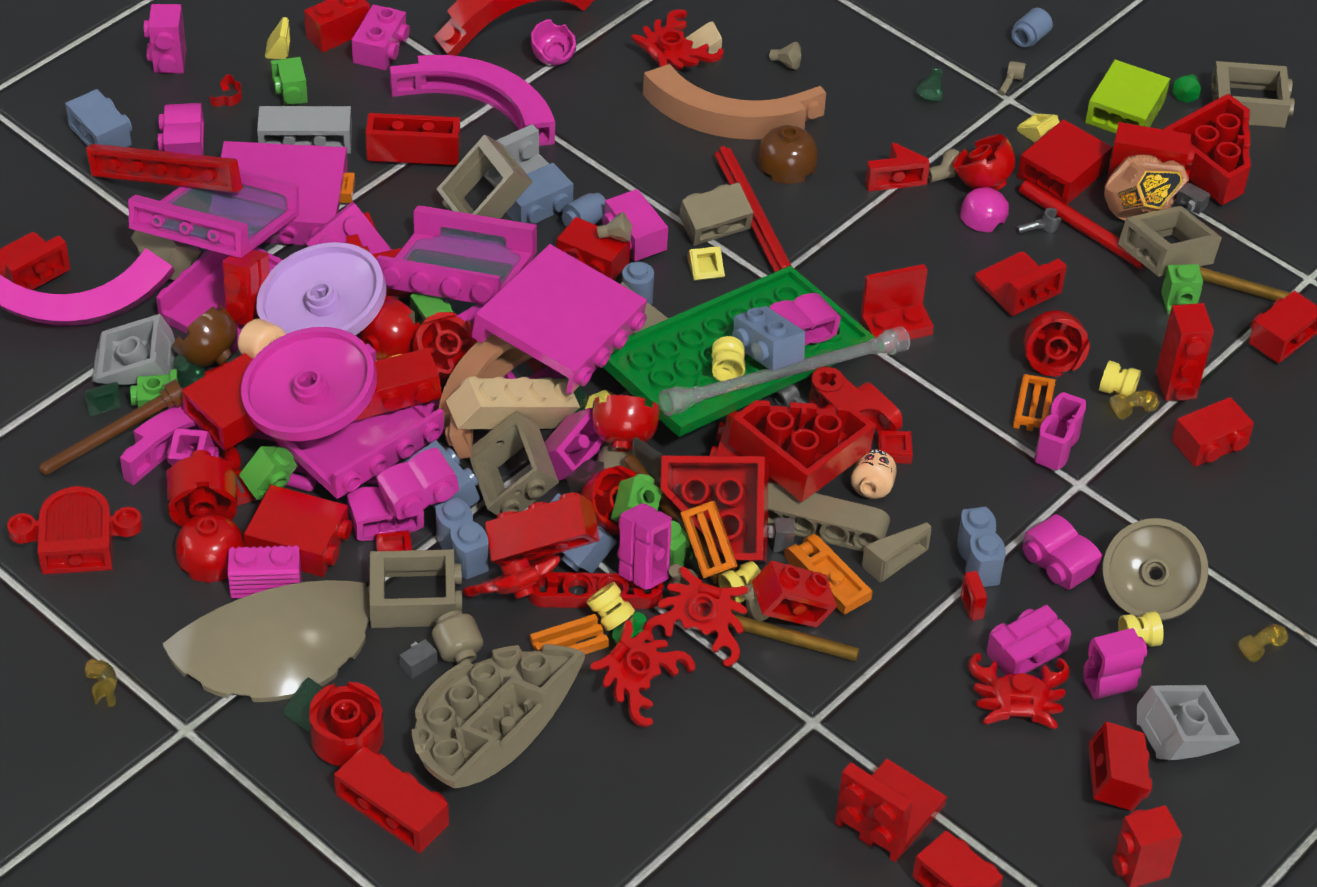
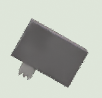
(1193, 198)
(782, 533)
(418, 658)

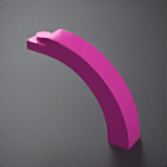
(477, 81)
(91, 306)
(153, 442)

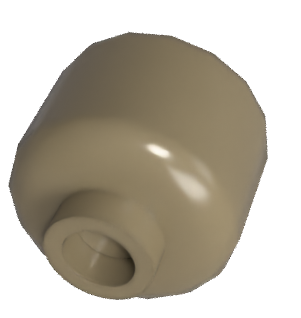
(457, 637)

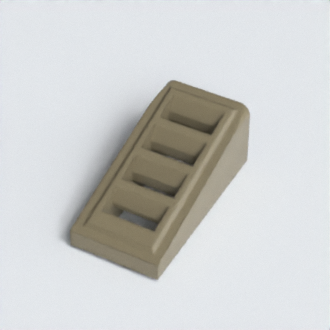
(894, 552)

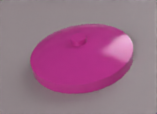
(309, 383)

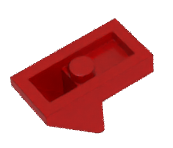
(901, 170)

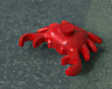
(670, 46)
(517, 578)
(702, 609)
(634, 665)
(1019, 693)

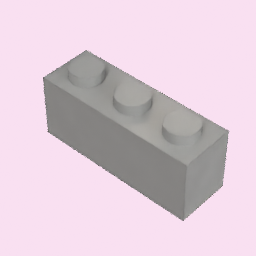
(306, 125)

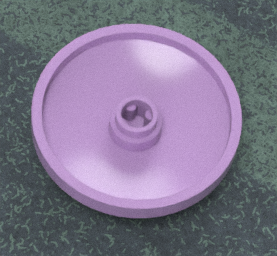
(323, 288)

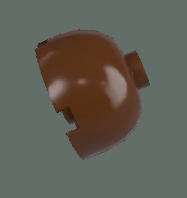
(788, 154)
(209, 338)

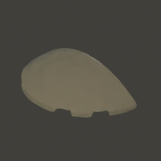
(274, 639)
(490, 710)

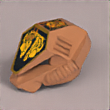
(1143, 185)

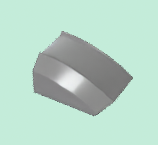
(134, 351)
(1183, 722)

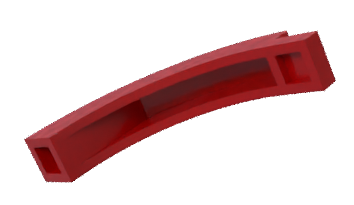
(473, 15)

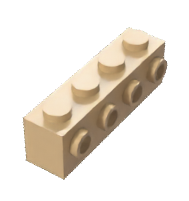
(489, 401)

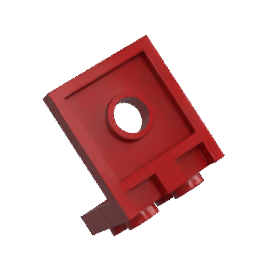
(887, 806)

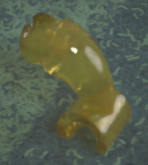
(1122, 404)
(1253, 646)
(107, 680)

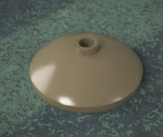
(1152, 546)

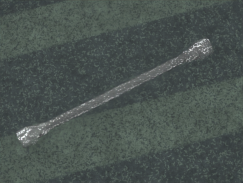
(679, 399)

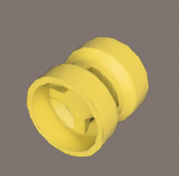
(728, 358)
(1119, 380)
(745, 575)
(610, 606)
(1147, 626)

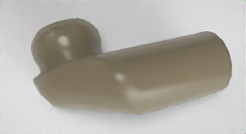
(946, 169)

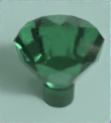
(931, 86)
(187, 372)

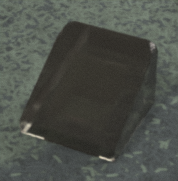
(648, 457)
(582, 473)

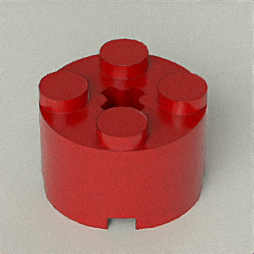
(200, 487)
(345, 721)

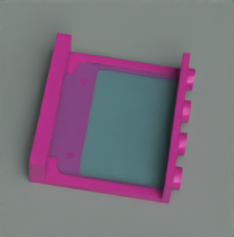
(219, 219)
(460, 255)

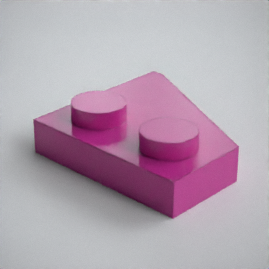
(347, 223)

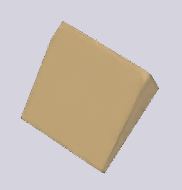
(708, 35)

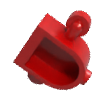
(75, 530)

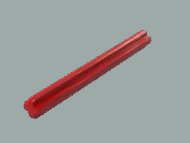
(760, 223)

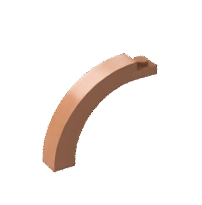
(725, 115)
(483, 360)

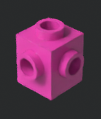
(187, 441)

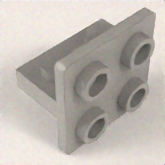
(525, 150)

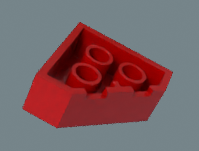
(1221, 147)
(802, 442)
(738, 489)

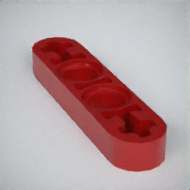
(592, 582)

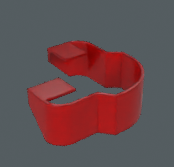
(224, 100)

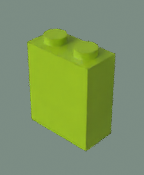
(1127, 96)

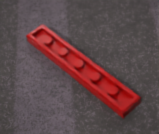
(164, 167)

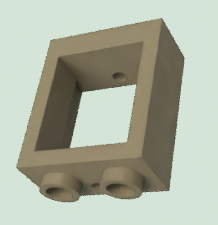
(1258, 77)
(473, 168)
(1146, 232)
(487, 455)
(412, 611)

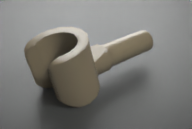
(1015, 71)

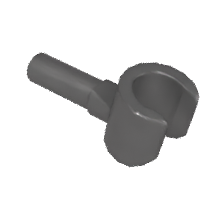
(1047, 223)
(788, 395)

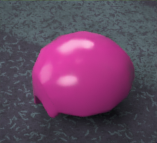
(552, 43)
(984, 209)

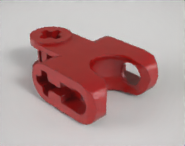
(833, 389)

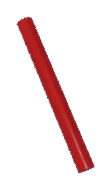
(1078, 221)

